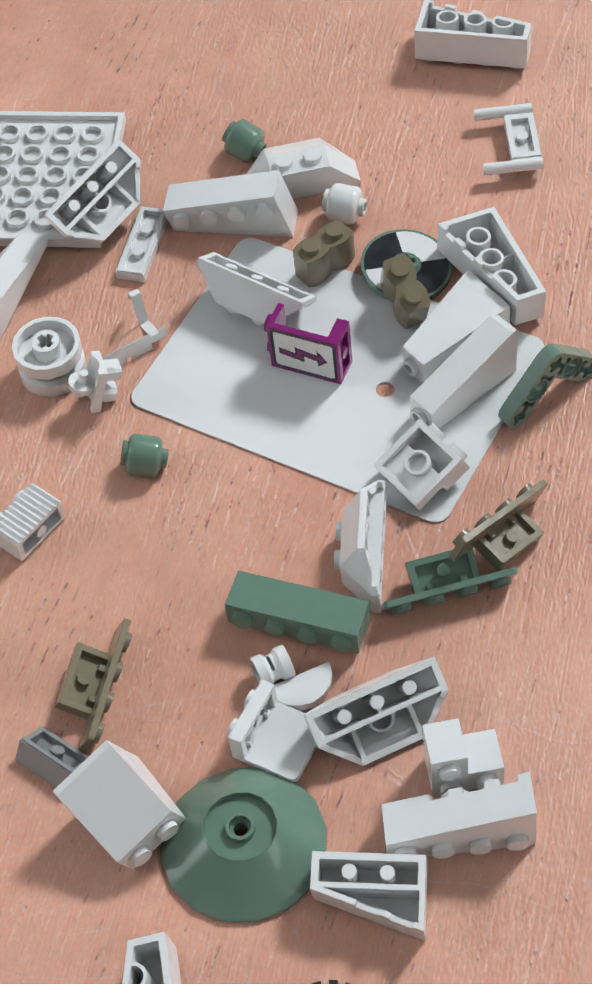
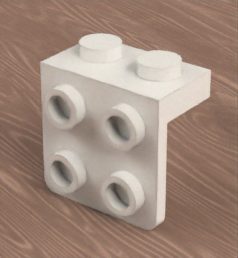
(271, 735)

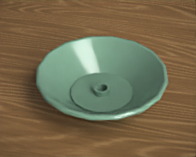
(250, 873)

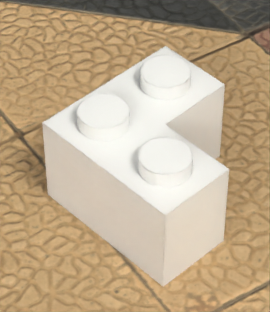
(460, 759)

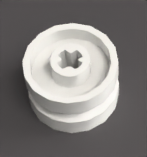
(47, 355)

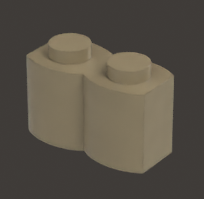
(324, 253)
(407, 294)

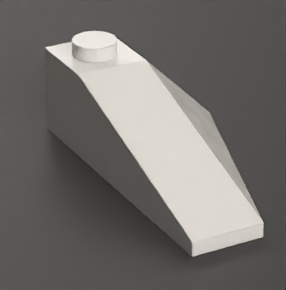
(16, 269)

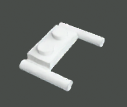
(520, 136)

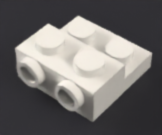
(422, 463)

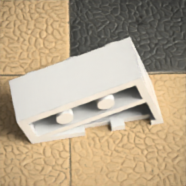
(374, 887)

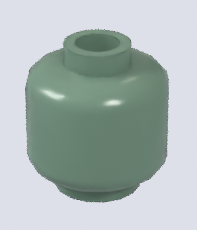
(243, 140)
(143, 455)

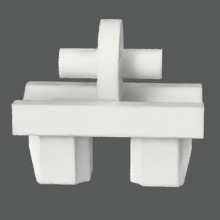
(97, 380)

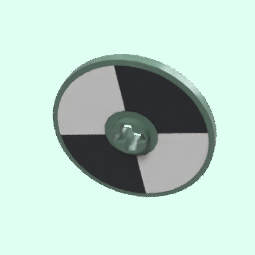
(430, 264)

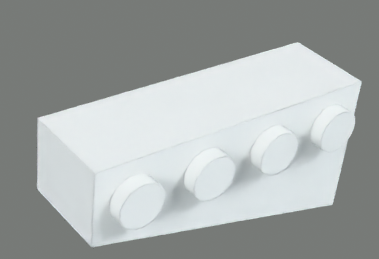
(233, 205)
(489, 251)

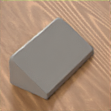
(48, 756)

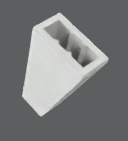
(450, 325)
(467, 373)

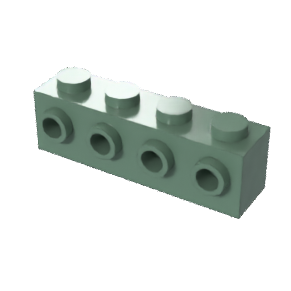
(298, 612)

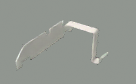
(143, 344)

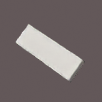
(142, 245)

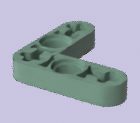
(550, 363)

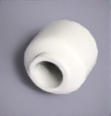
(344, 203)

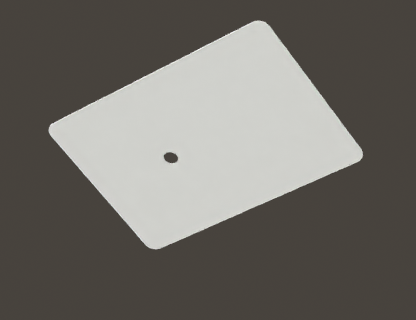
(223, 384)

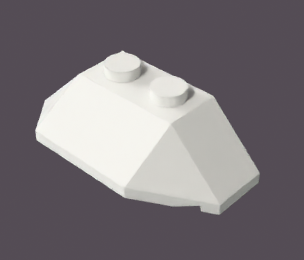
(308, 166)
(99, 197)
(248, 290)
(363, 544)
(379, 713)

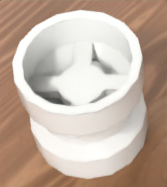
(273, 666)

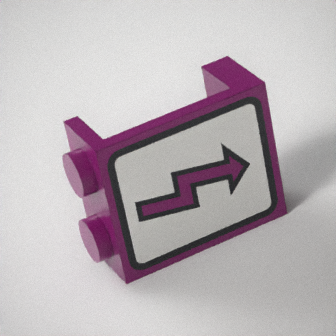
(309, 352)

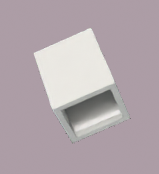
(120, 804)

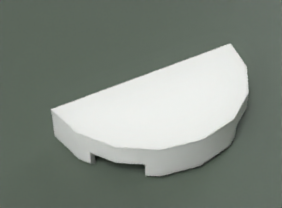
(306, 689)

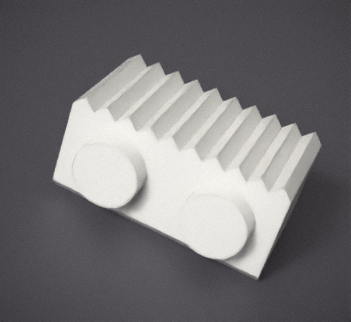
(29, 520)

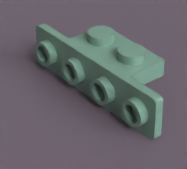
(439, 576)

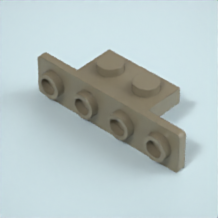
(505, 533)
(89, 681)

